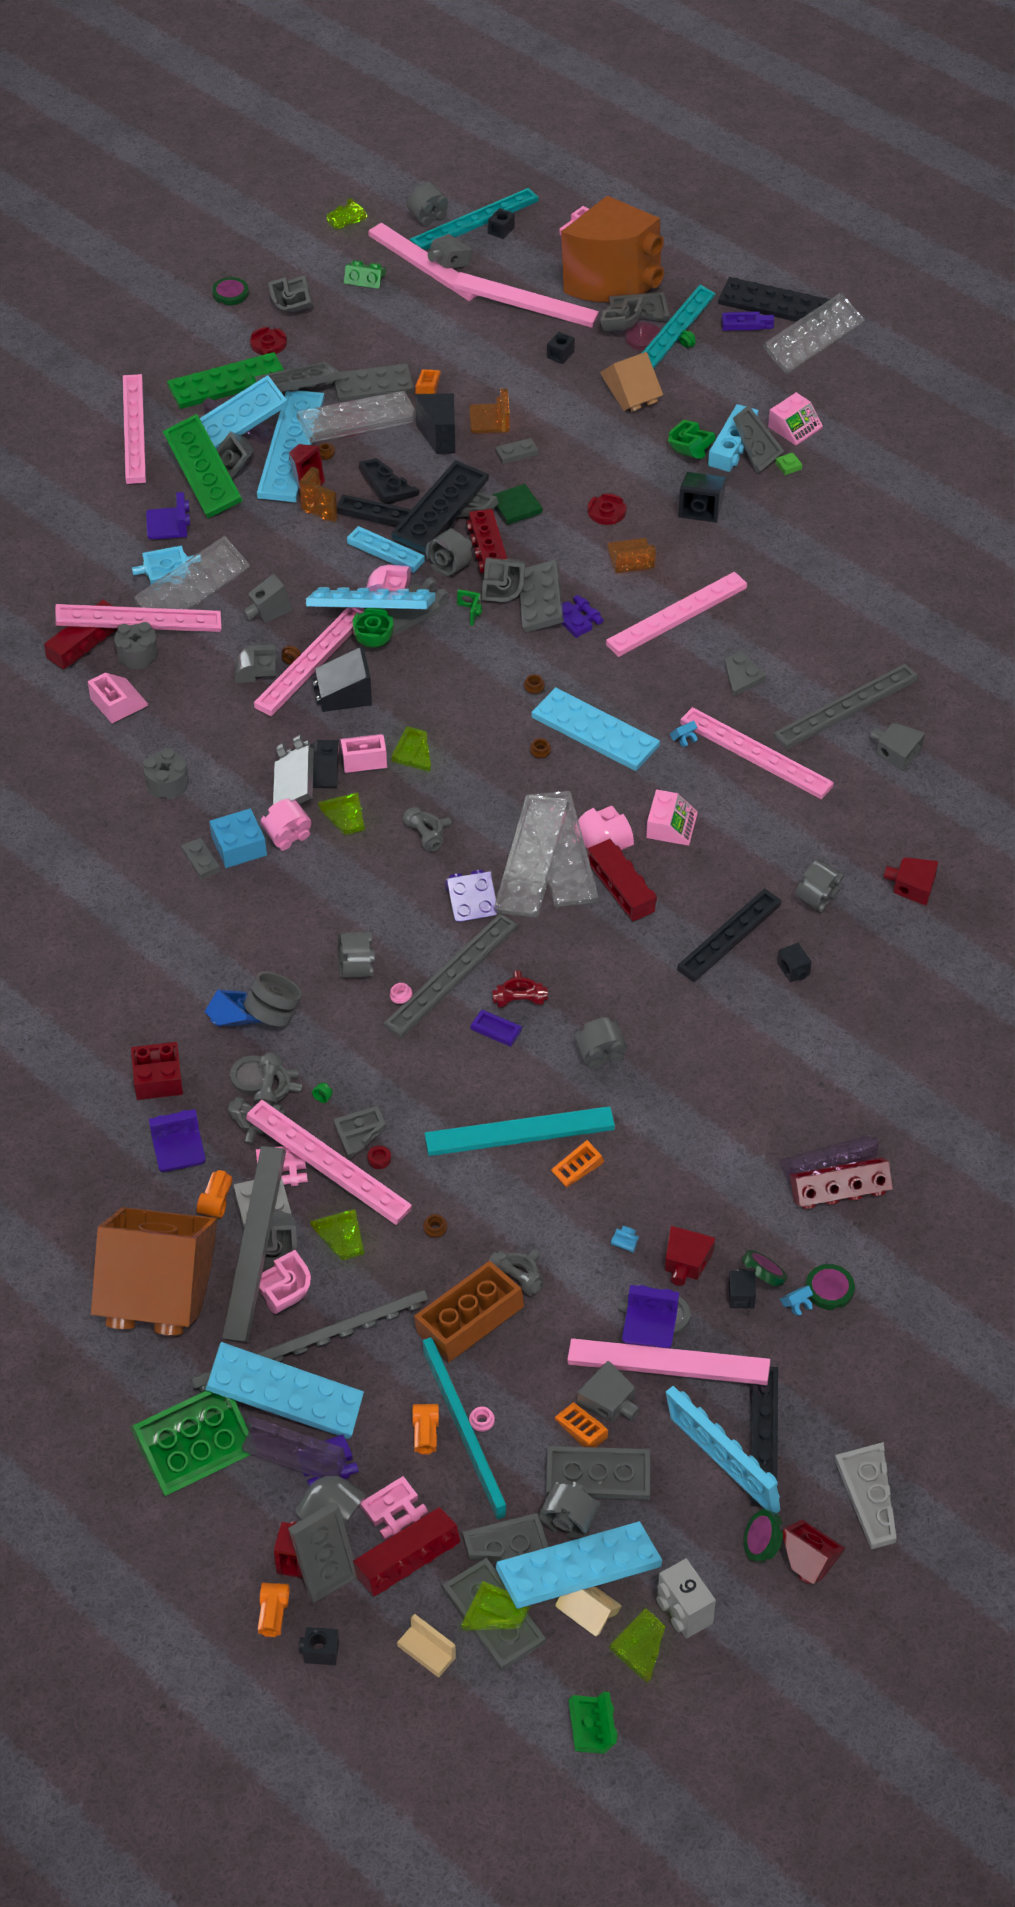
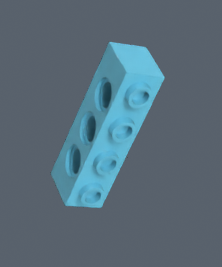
(728, 445)

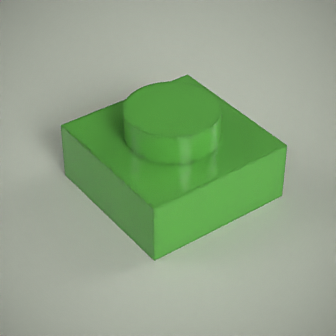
(788, 463)

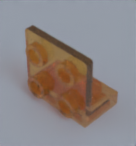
(491, 417)
(316, 498)
(632, 555)

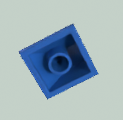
(229, 1010)

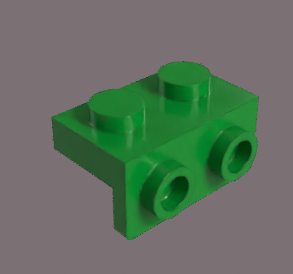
(364, 275)
(592, 1723)

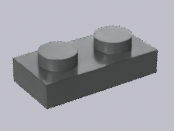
(516, 451)
(200, 858)

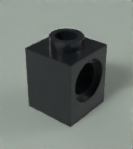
(501, 223)
(560, 347)
(794, 962)
(742, 1289)
(325, 1655)

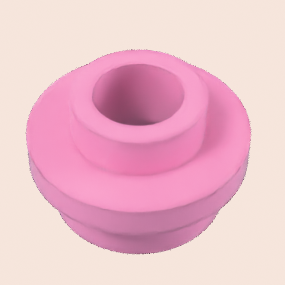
(400, 993)
(481, 1412)

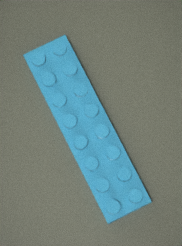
(277, 477)

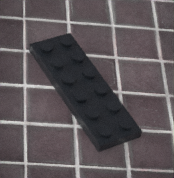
(768, 299)
(440, 505)

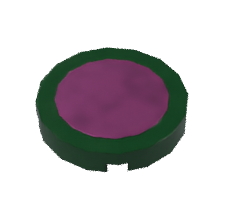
(230, 291)
(765, 1268)
(830, 1286)
(763, 1536)

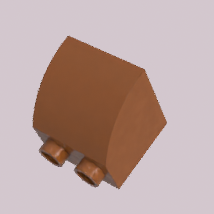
(611, 252)
(152, 1268)

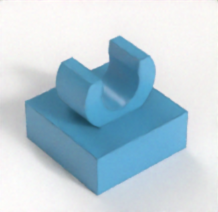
(683, 732)
(796, 1298)

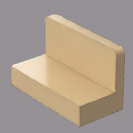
(589, 1608)
(428, 1646)

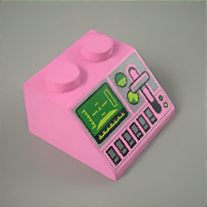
(794, 419)
(671, 818)

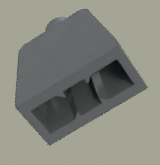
(450, 252)
(268, 600)
(898, 744)
(608, 1394)

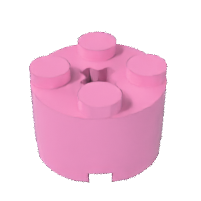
(286, 823)

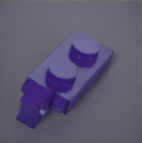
(746, 321)

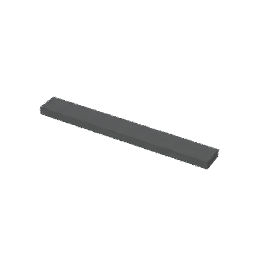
(845, 706)
(450, 976)
(254, 1244)

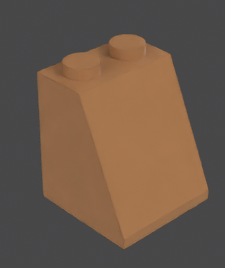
(633, 382)

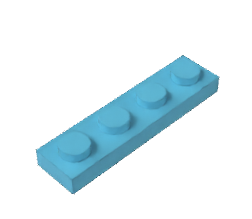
(385, 549)

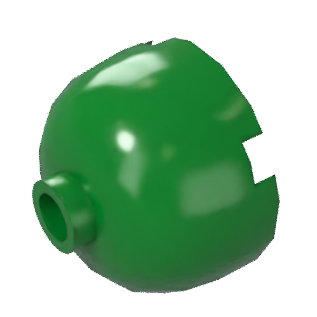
(373, 627)

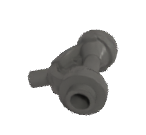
(416, 819)
(272, 1066)
(238, 1110)
(531, 1281)

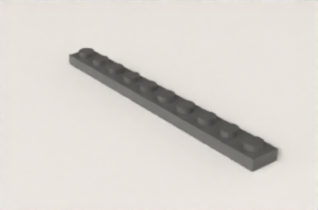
(323, 1334)

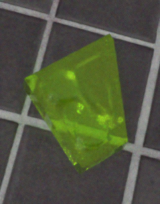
(345, 215)
(413, 749)
(344, 813)
(341, 1233)
(493, 1610)
(640, 1644)

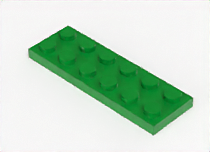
(221, 381)
(202, 466)

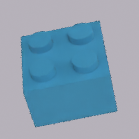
(238, 838)

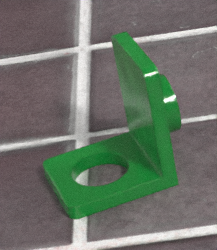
(476, 607)

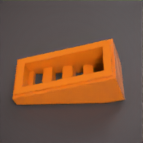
(430, 383)
(585, 1148)
(600, 1431)

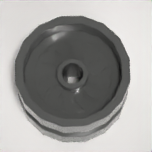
(272, 998)

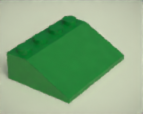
(191, 1440)

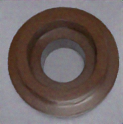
(326, 451)
(290, 654)
(534, 684)
(540, 748)
(432, 1220)

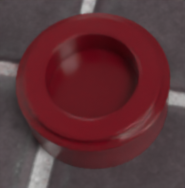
(379, 1157)

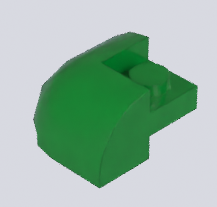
(689, 440)

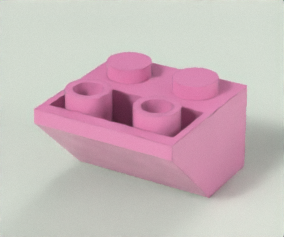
(115, 696)
(363, 753)

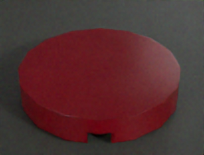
(268, 341)
(607, 509)

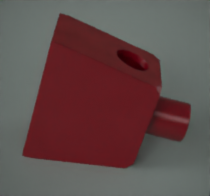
(913, 878)
(687, 1254)

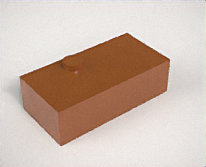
(469, 1310)

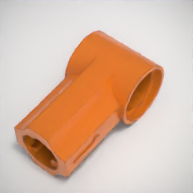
(213, 1201)
(425, 1423)
(273, 1601)

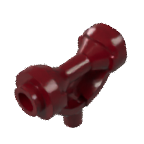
(529, 990)

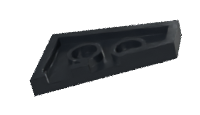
(385, 483)

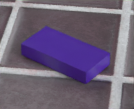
(496, 1028)

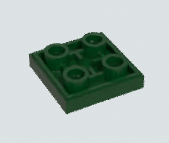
(517, 504)

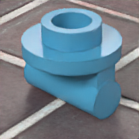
(625, 1238)

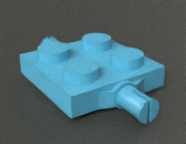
(161, 562)

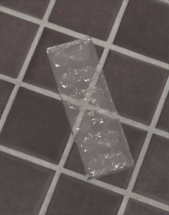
(813, 333)
(356, 416)
(195, 578)
(531, 856)
(571, 874)

